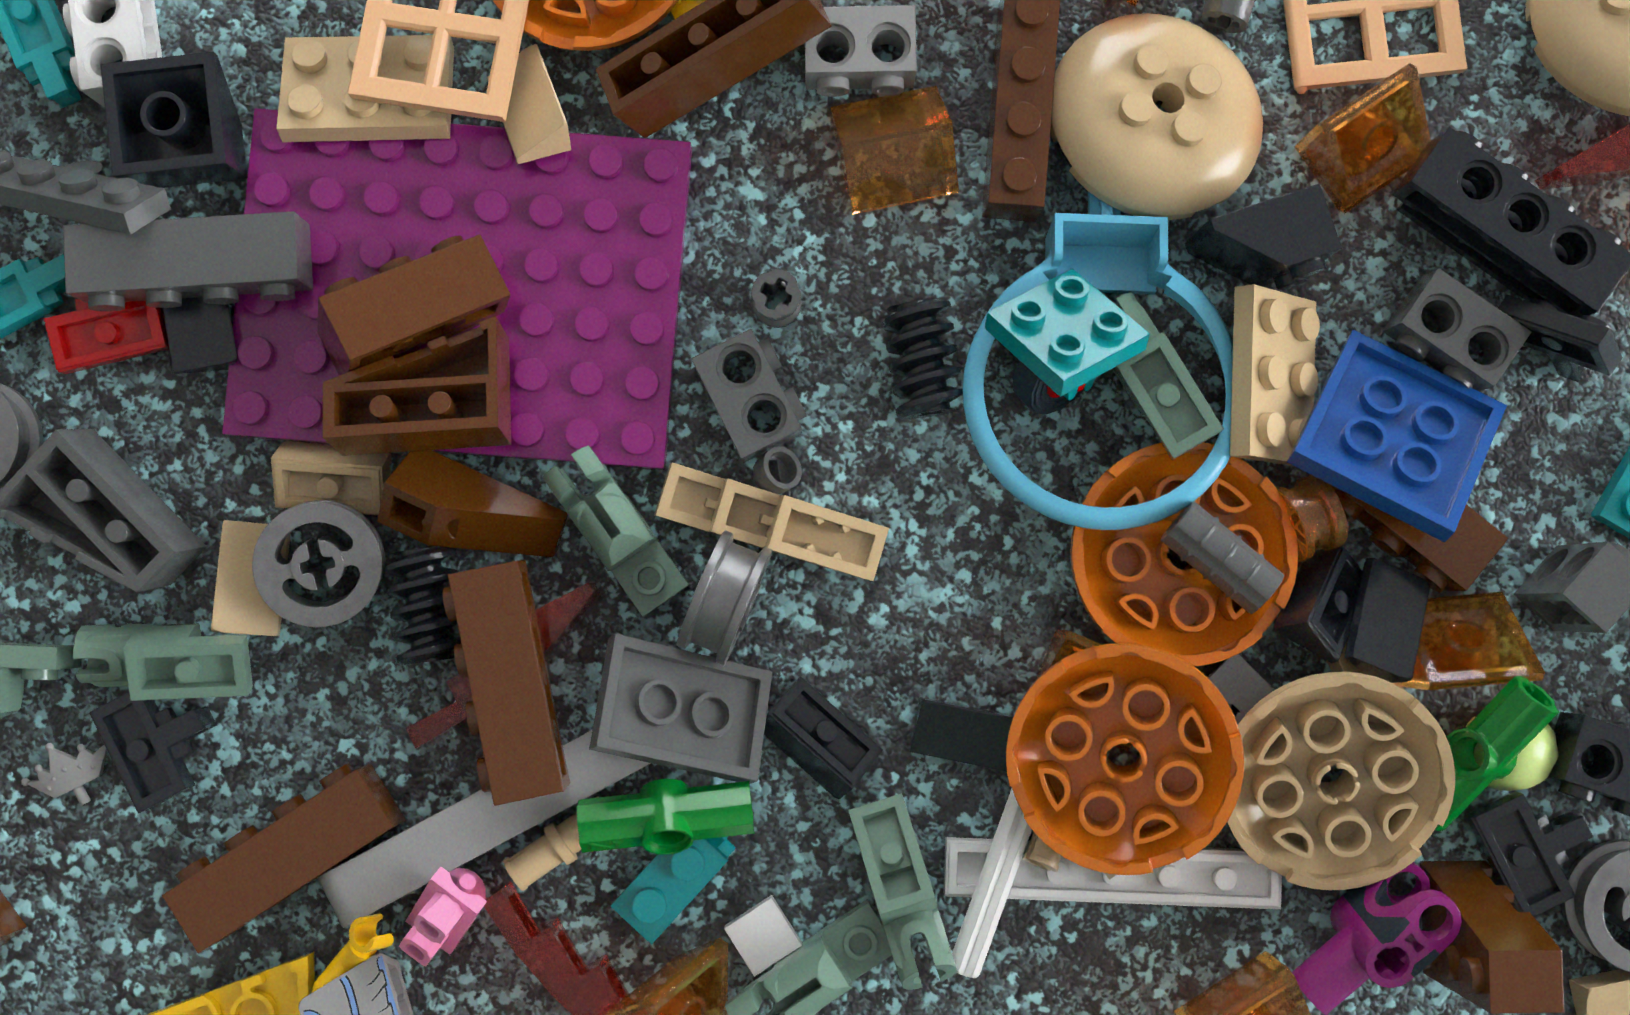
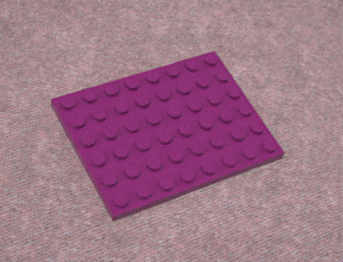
(577, 236)

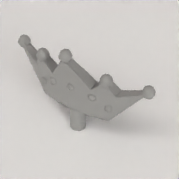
(68, 772)

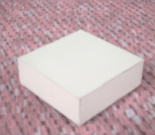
(763, 935)

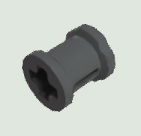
(770, 283)

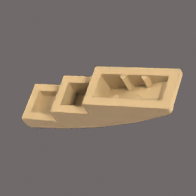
(772, 521)

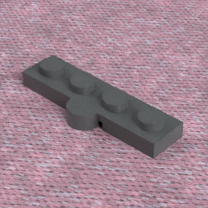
(79, 193)

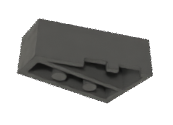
(99, 510)

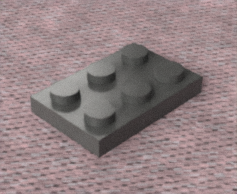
(681, 710)

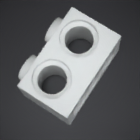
(127, 36)

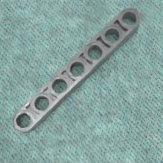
(461, 835)

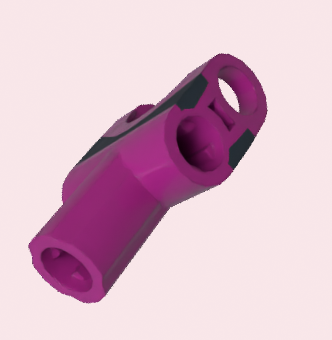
(1376, 940)

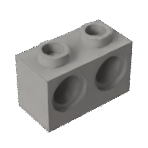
(858, 33)

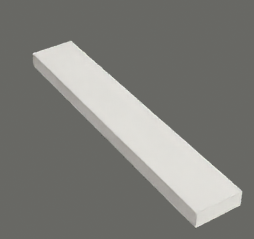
(1207, 879)

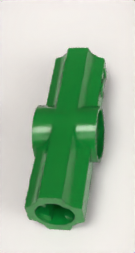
(1503, 731)
(665, 816)

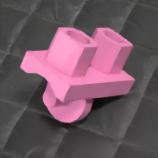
(443, 913)

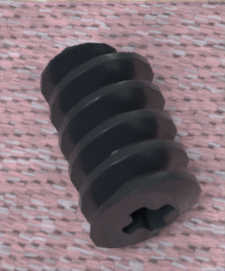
(921, 358)
(423, 606)

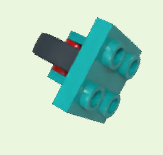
(1063, 339)

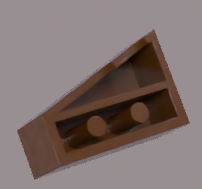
(410, 303)
(425, 400)
(1500, 954)

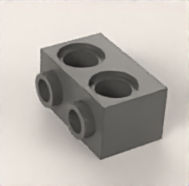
(1460, 317)
(737, 400)
(1580, 587)

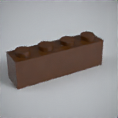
(703, 57)
(1020, 109)
(507, 681)
(282, 857)

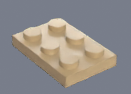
(317, 101)
(1271, 372)

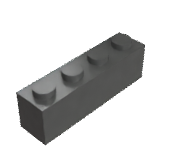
(188, 260)

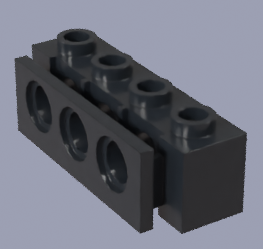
(1510, 226)

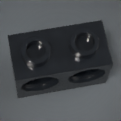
(1611, 763)

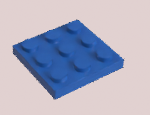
(1398, 435)

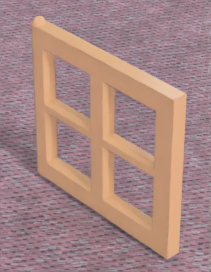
(442, 24)
(1377, 63)

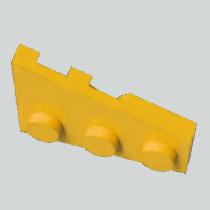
(264, 993)

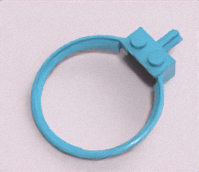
(1115, 257)

